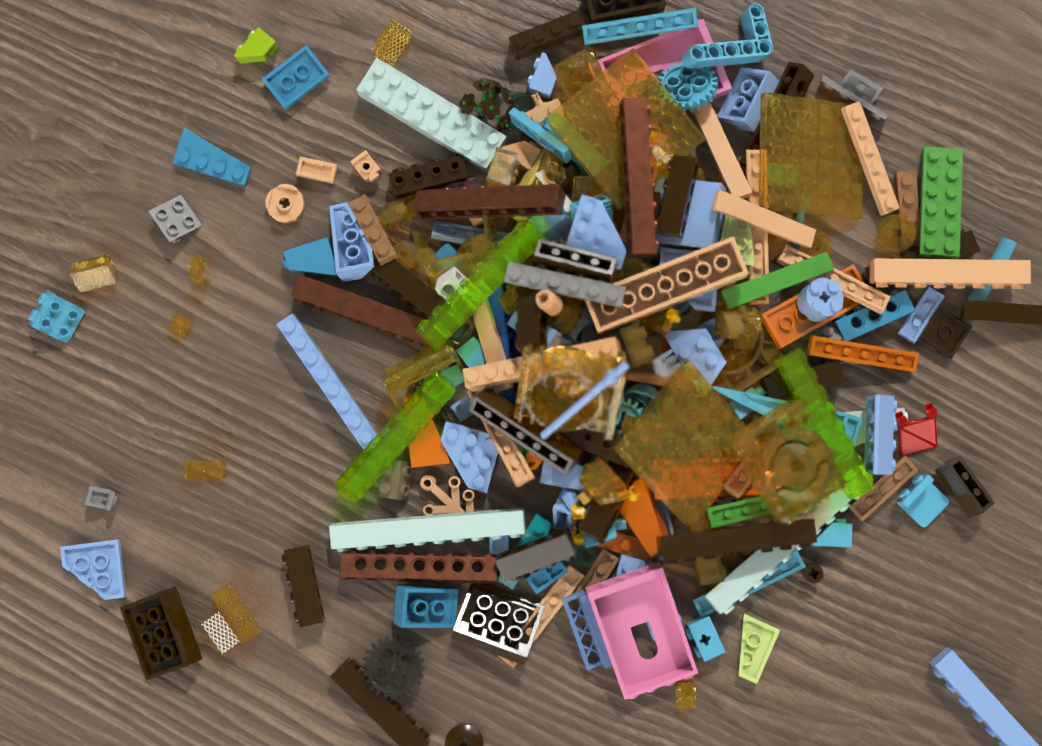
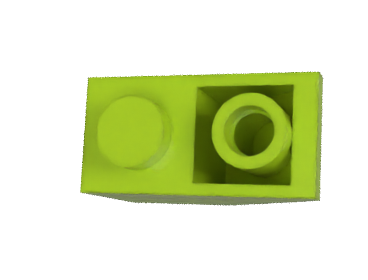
(257, 48)

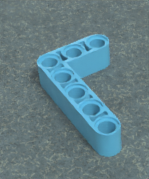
(751, 50)

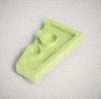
(743, 237)
(756, 647)

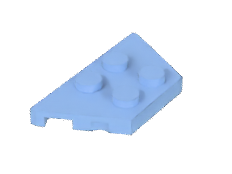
(699, 349)

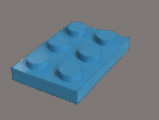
(296, 77)

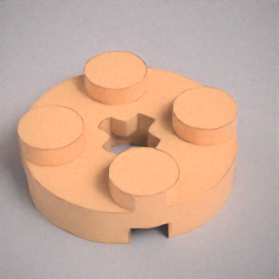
(291, 212)

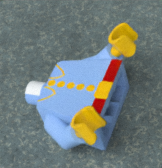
(567, 511)

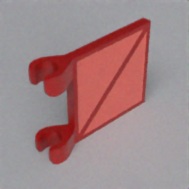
(917, 434)

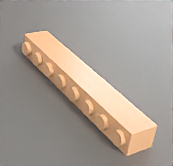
(950, 272)
(508, 370)

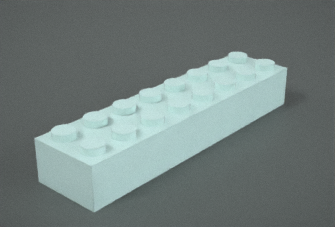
(430, 114)

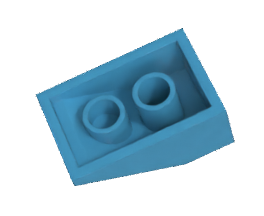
(425, 606)

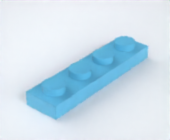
(541, 136)

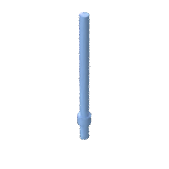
(609, 379)

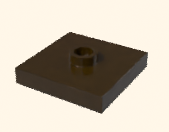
(945, 332)

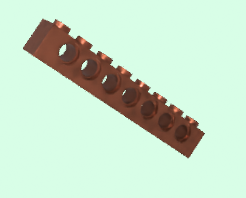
(409, 574)

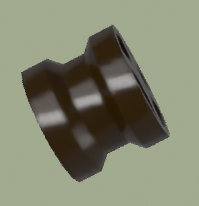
(809, 571)

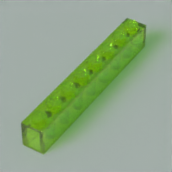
(479, 286)
(803, 384)
(395, 437)

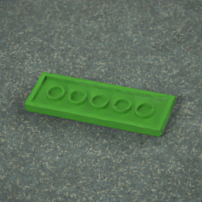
(940, 202)

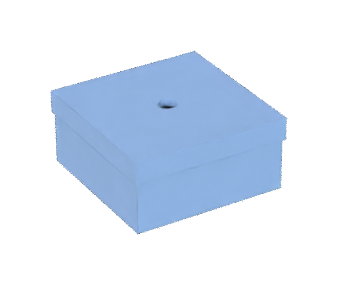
(703, 223)

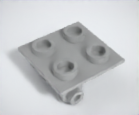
(175, 218)

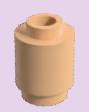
(549, 302)

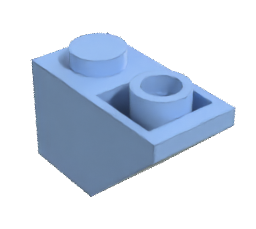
(544, 78)

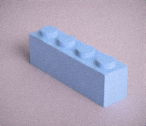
(554, 477)

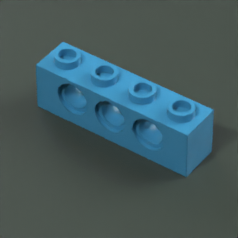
(901, 307)

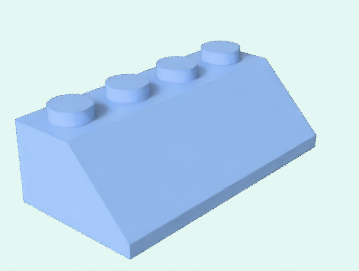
(879, 434)

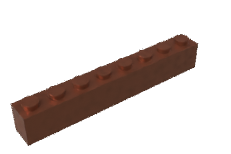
(638, 177)
(492, 201)
(357, 309)

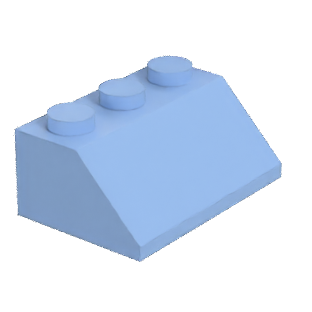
(744, 100)

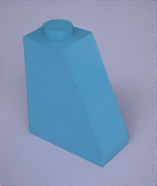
(311, 258)

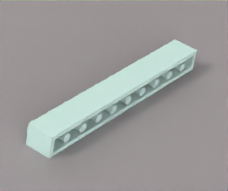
(427, 528)
(757, 565)

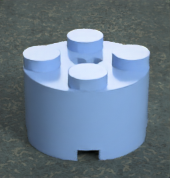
(820, 299)

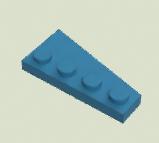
(206, 158)

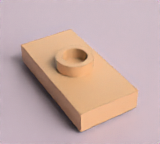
(316, 170)

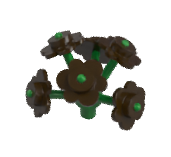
(489, 107)

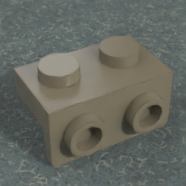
(396, 481)

